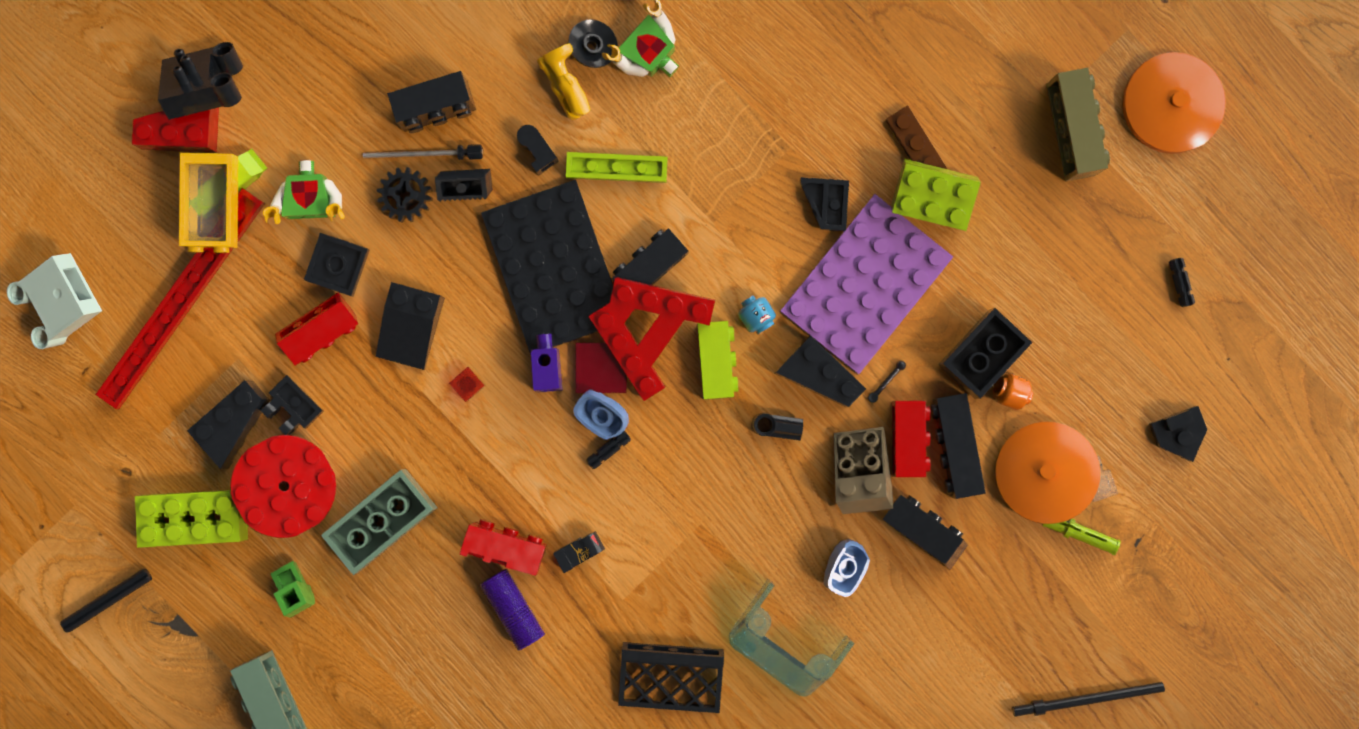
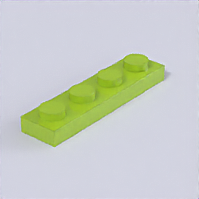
(616, 167)

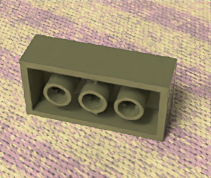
(1077, 124)

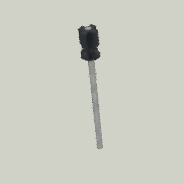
(473, 151)

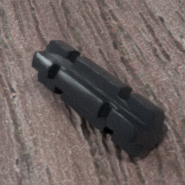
(1182, 282)
(608, 450)

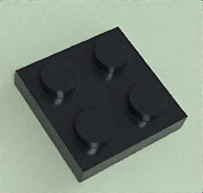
(336, 264)

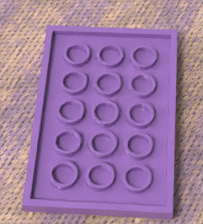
(866, 284)

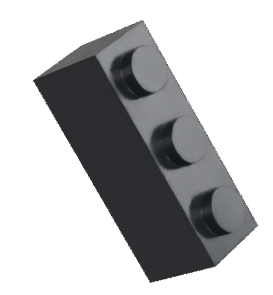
(655, 260)

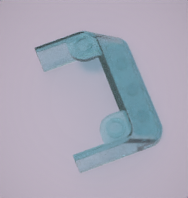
(749, 640)

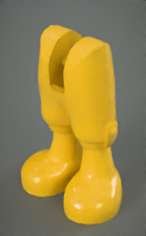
(563, 83)

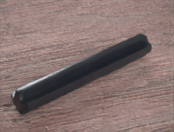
(106, 600)

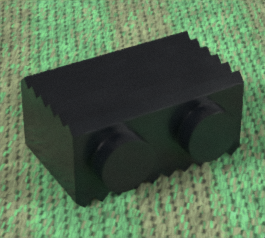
(463, 184)

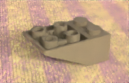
(862, 471)

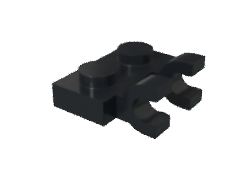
(295, 402)

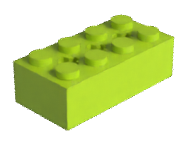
(155, 532)

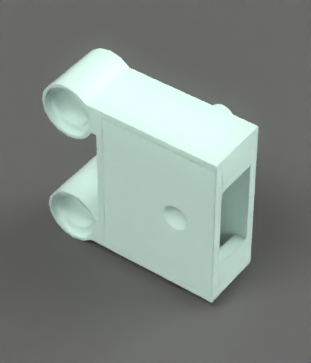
(58, 297)

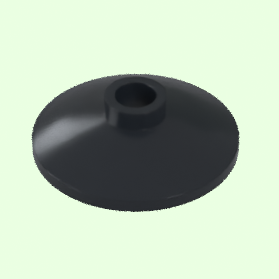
(596, 34)

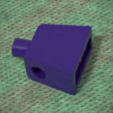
(547, 377)

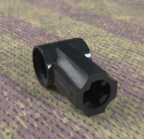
(780, 426)

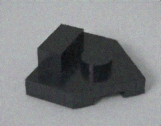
(1180, 433)

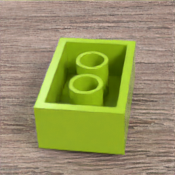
(935, 194)

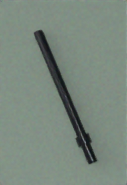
(1040, 707)

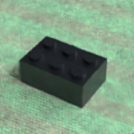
(432, 102)
(985, 353)

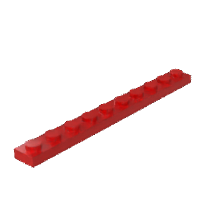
(171, 311)

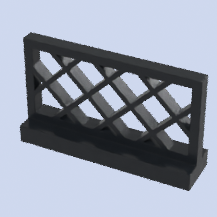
(677, 657)

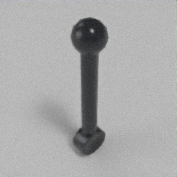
(873, 397)

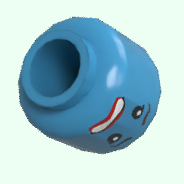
(757, 314)

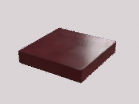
(598, 369)

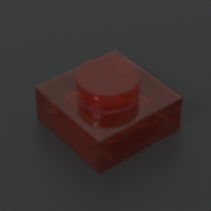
(467, 384)

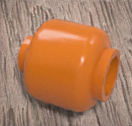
(1013, 391)

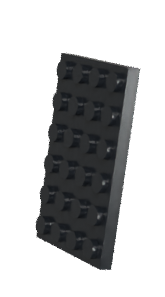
(550, 263)

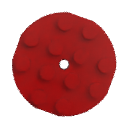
(298, 466)

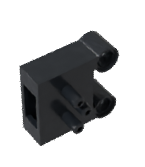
(199, 80)

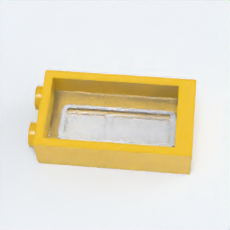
(208, 202)

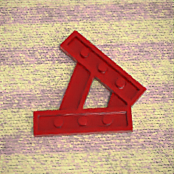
(672, 310)

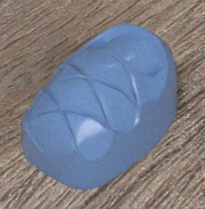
(601, 414)
(846, 567)

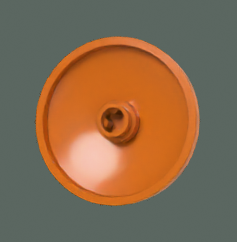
(1174, 103)
(1047, 472)

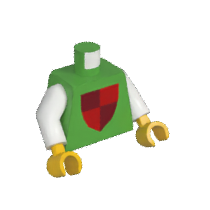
(647, 46)
(305, 197)

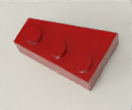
(186, 133)
(504, 547)

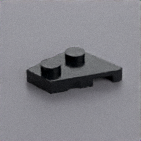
(827, 201)

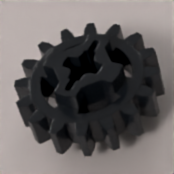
(406, 184)

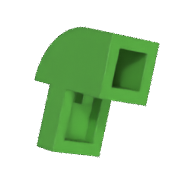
(293, 592)

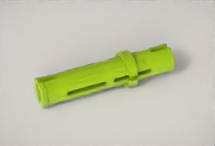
(1086, 535)

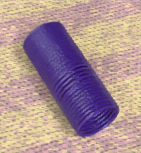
(506, 601)

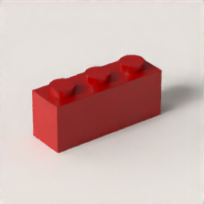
(316, 329)
(910, 439)

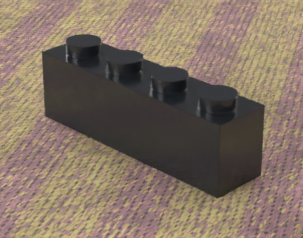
(958, 445)

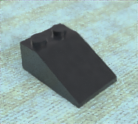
(408, 325)

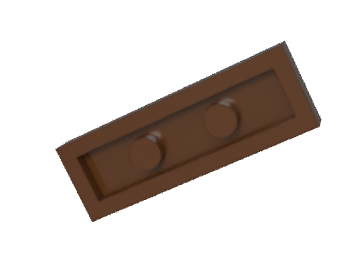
(913, 138)

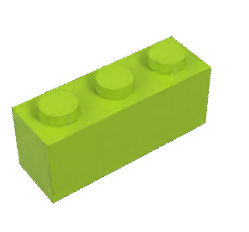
(717, 360)

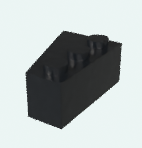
(821, 373)
(229, 422)
(926, 530)

